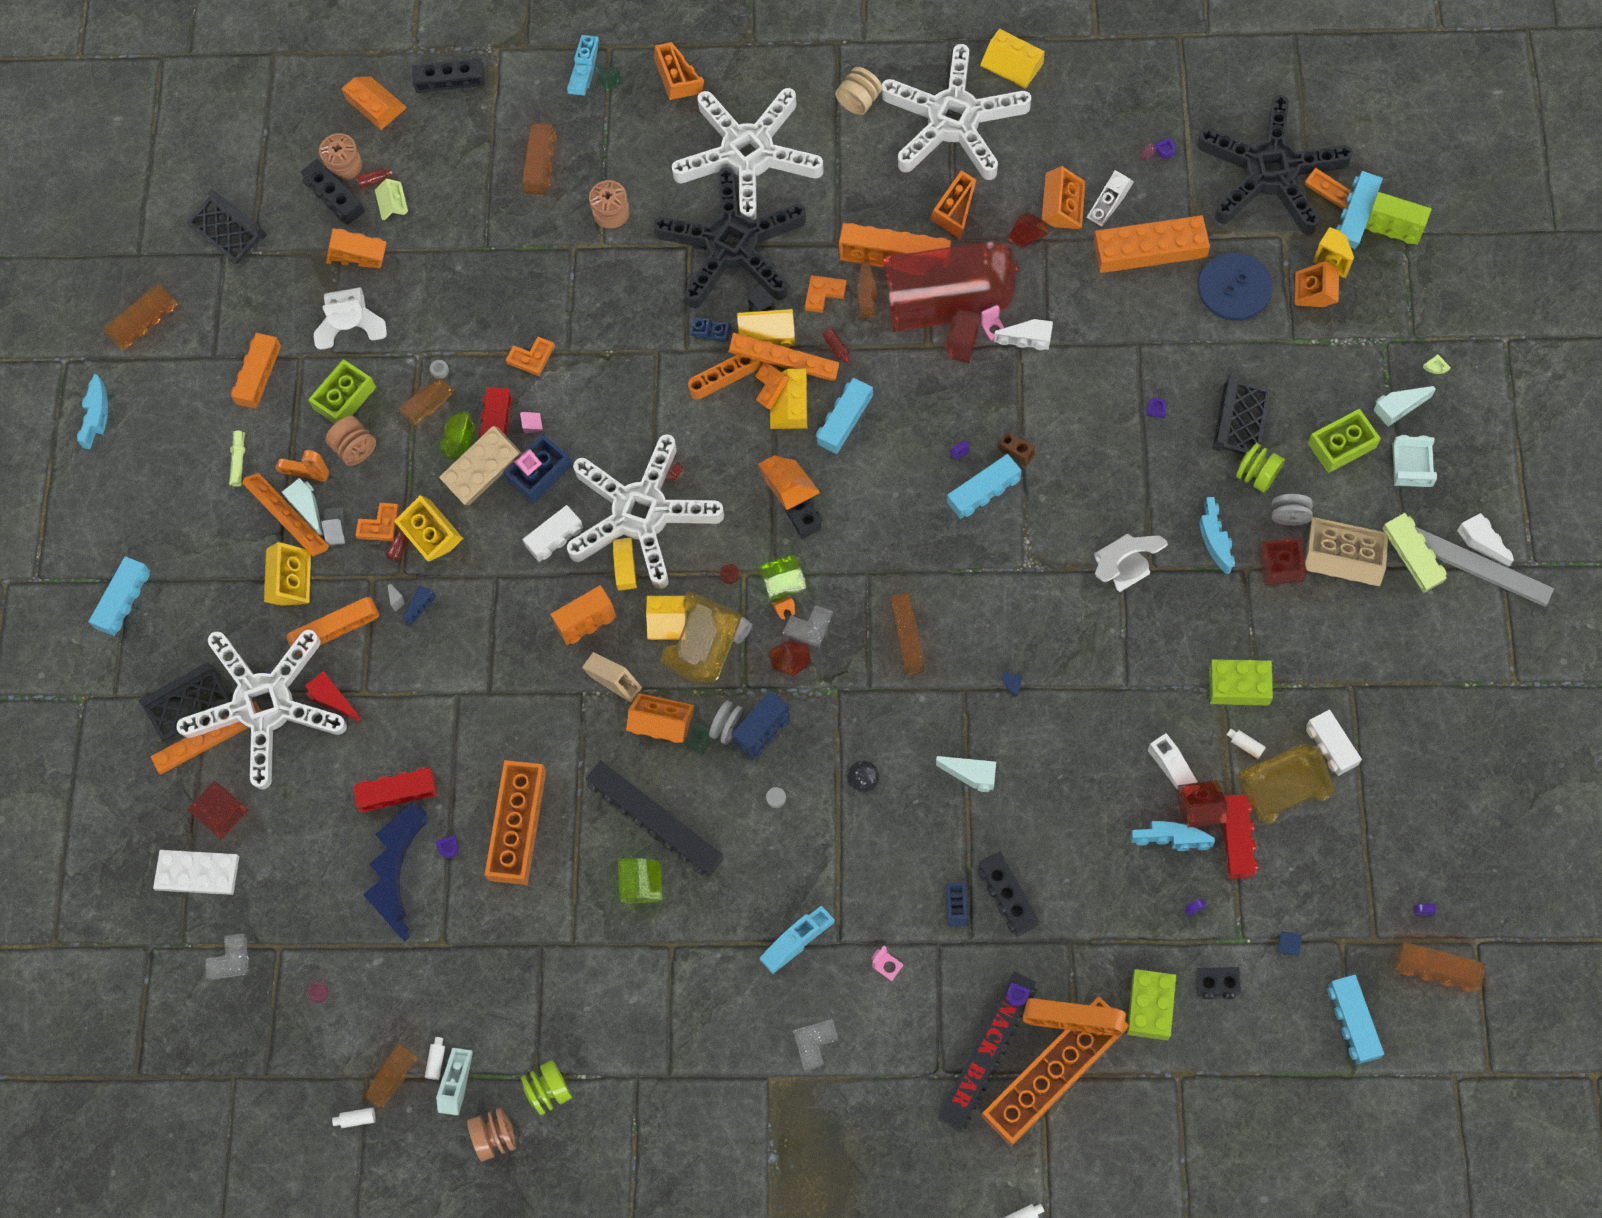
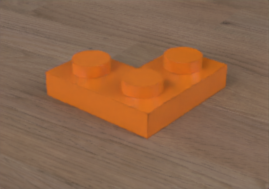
(821, 288)
(531, 361)
(774, 384)
(382, 528)

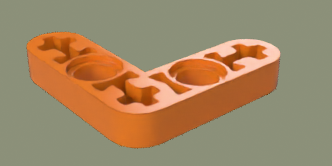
(311, 468)

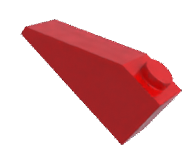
(327, 695)

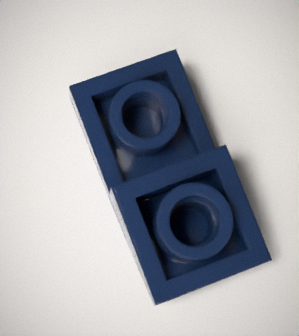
(706, 329)

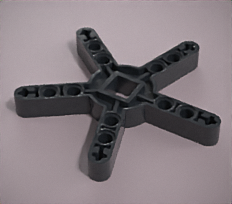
(1275, 182)
(723, 256)

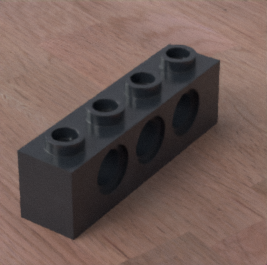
(435, 78)
(318, 172)
(997, 864)

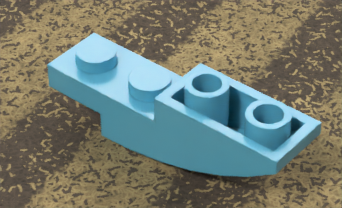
(584, 65)
(96, 406)
(1215, 540)
(1179, 835)
(795, 938)

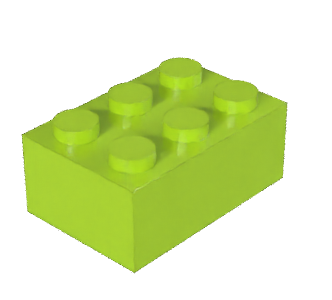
(1398, 218)
(342, 392)
(1343, 440)
(1240, 682)
(1151, 1004)

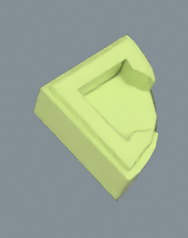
(1436, 365)

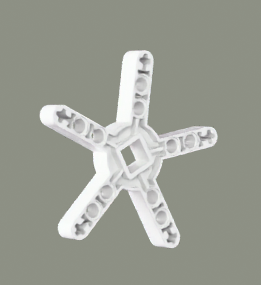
(948, 129)
(737, 137)
(645, 493)
(264, 722)

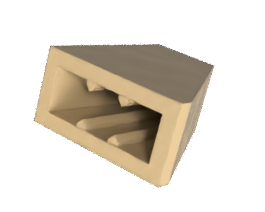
(612, 676)

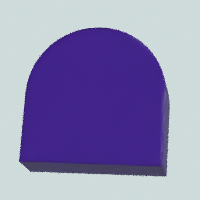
(1166, 148)
(1156, 408)
(959, 450)
(448, 847)
(1195, 907)
(1425, 909)
(1017, 995)

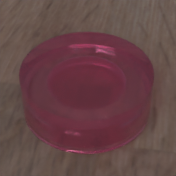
(1148, 151)
(317, 992)

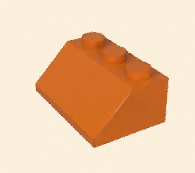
(373, 100)
(1063, 199)
(787, 481)
(659, 718)

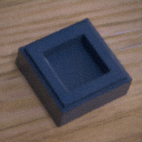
(1289, 943)

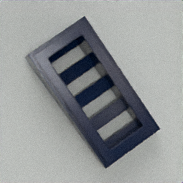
(420, 601)
(957, 917)

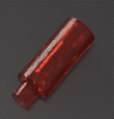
(373, 177)
(836, 344)
(397, 546)

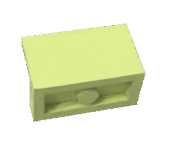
(390, 198)

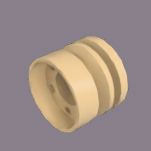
(858, 90)

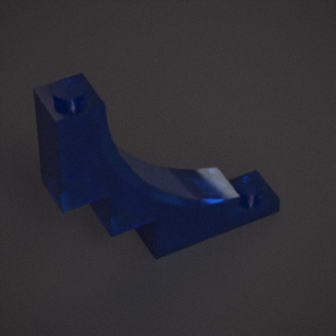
(386, 894)

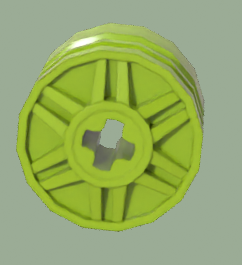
(1259, 467)
(546, 1087)

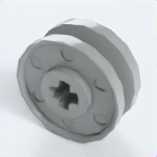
(1292, 509)
(726, 722)

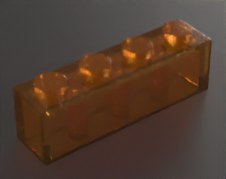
(538, 158)
(140, 317)
(907, 634)
(1440, 966)

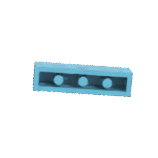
(1359, 207)
(844, 416)
(984, 486)
(119, 596)
(1355, 1019)

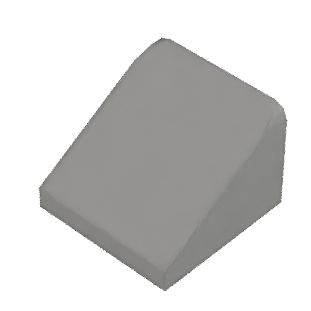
(396, 598)

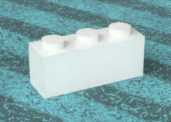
(553, 533)
(1333, 743)

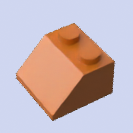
(1317, 285)

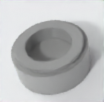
(439, 369)
(776, 797)

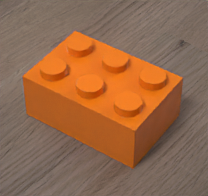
(583, 615)

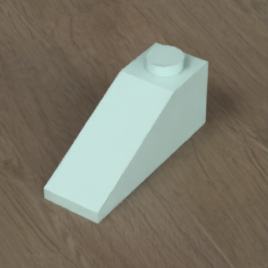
(1399, 403)
(302, 499)
(975, 773)
(454, 1082)

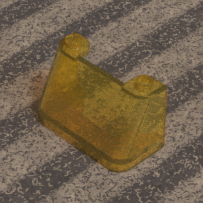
(703, 639)
(1286, 781)

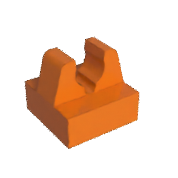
(782, 604)

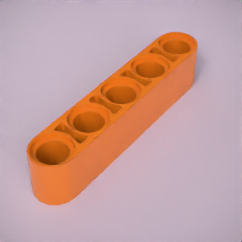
(722, 377)
(338, 622)
(1074, 1017)

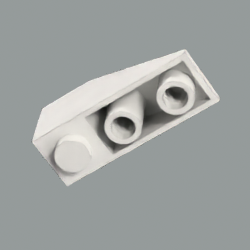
(1110, 198)
(1027, 334)
(1481, 537)
(1171, 761)

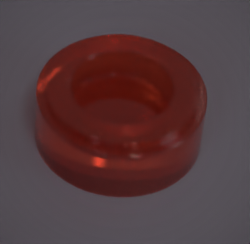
(675, 471)
(729, 574)

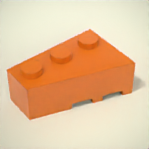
(676, 73)
(954, 205)
(355, 249)

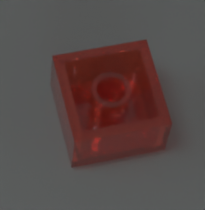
(962, 336)
(1282, 561)
(1202, 803)
(218, 810)

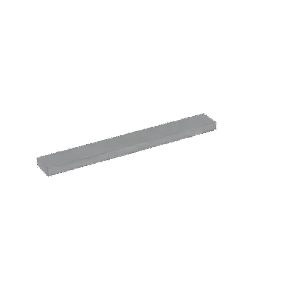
(1488, 569)

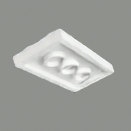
(196, 872)

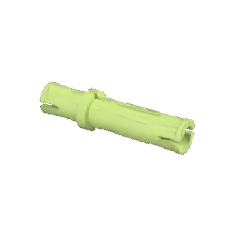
(237, 450)

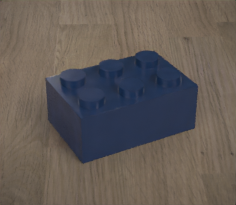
(553, 466)
(761, 725)

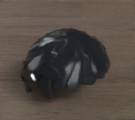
(863, 776)

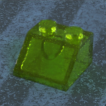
(457, 435)
(782, 577)
(639, 880)

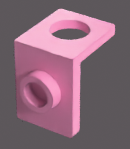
(989, 318)
(880, 957)

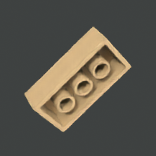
(480, 465)

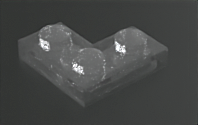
(811, 631)
(233, 963)
(809, 1040)

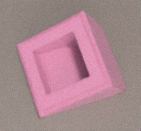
(531, 422)
(527, 462)

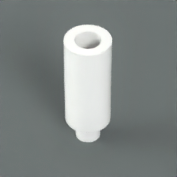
(1246, 743)
(435, 1059)
(355, 1118)
(1027, 1212)

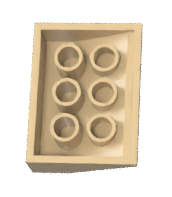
(1346, 551)

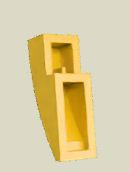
(624, 564)

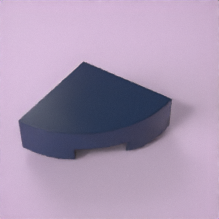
(1012, 682)

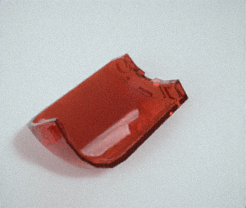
(938, 282)

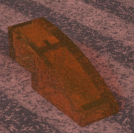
(866, 291)
(426, 401)
(390, 1076)

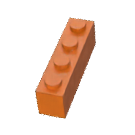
(256, 370)

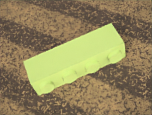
(1414, 552)

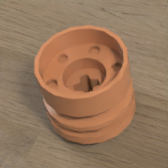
(341, 156)
(609, 204)
(350, 441)
(491, 1134)

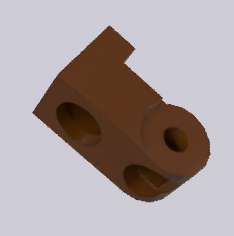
(1017, 448)

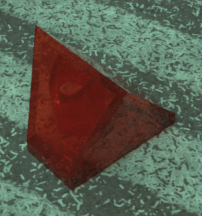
(1027, 230)
(790, 657)

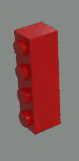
(496, 410)
(395, 790)
(1238, 838)

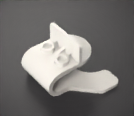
(344, 311)
(1123, 562)

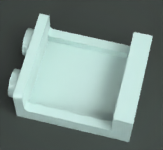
(1413, 461)

